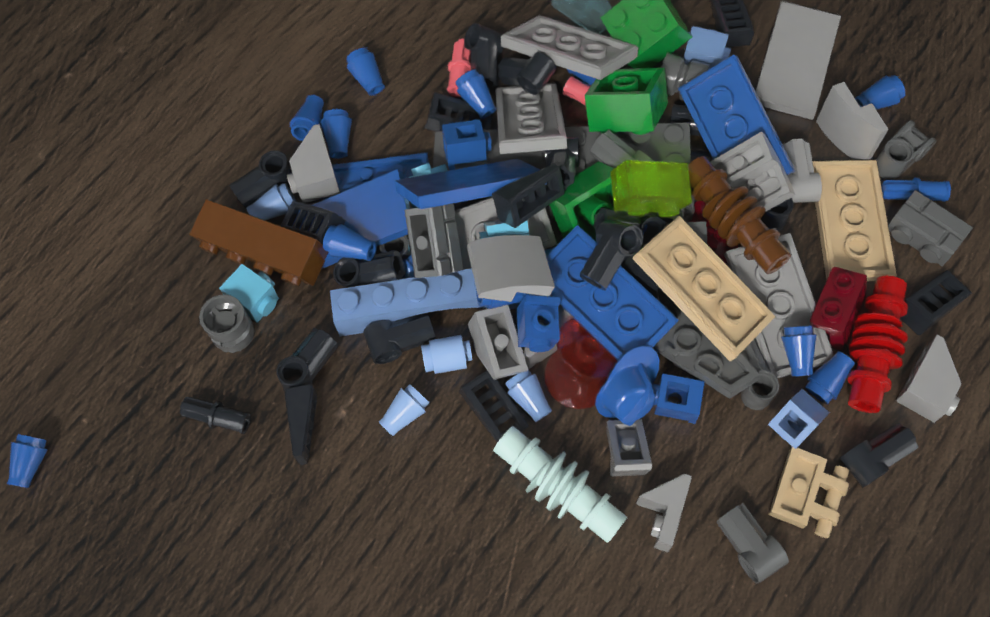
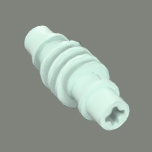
(560, 484)

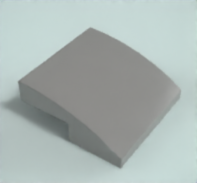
(851, 127)
(757, 168)
(510, 266)

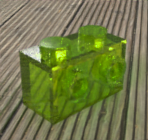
(651, 187)

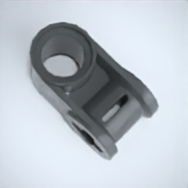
(903, 151)

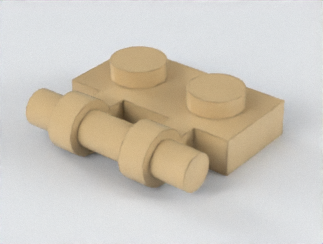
(798, 489)

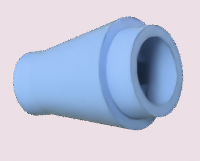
(403, 410)

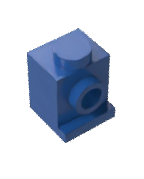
(465, 142)
(530, 313)
(686, 390)

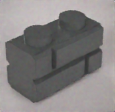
(928, 228)
(433, 241)

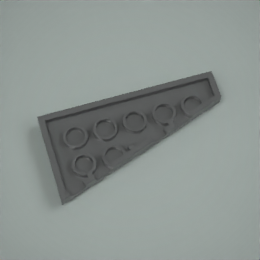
(700, 357)

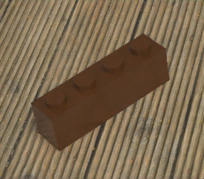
(259, 242)

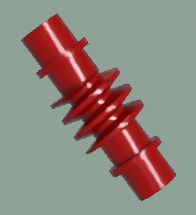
(877, 344)

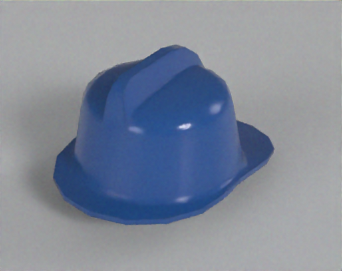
(629, 386)

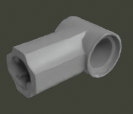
(804, 181)

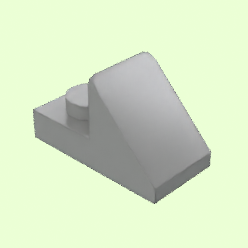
(628, 449)
(670, 501)

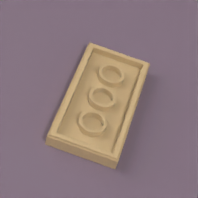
(853, 218)
(704, 288)

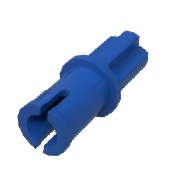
(903, 189)

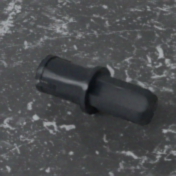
(215, 414)

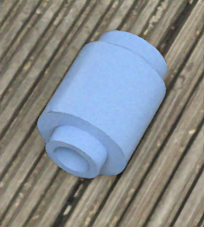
(446, 354)

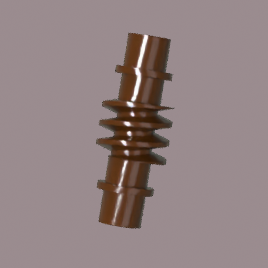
(735, 217)

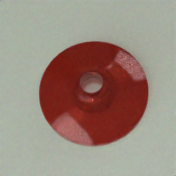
(583, 352)
(569, 389)

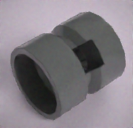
(679, 73)
(227, 323)

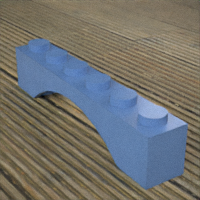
(398, 299)

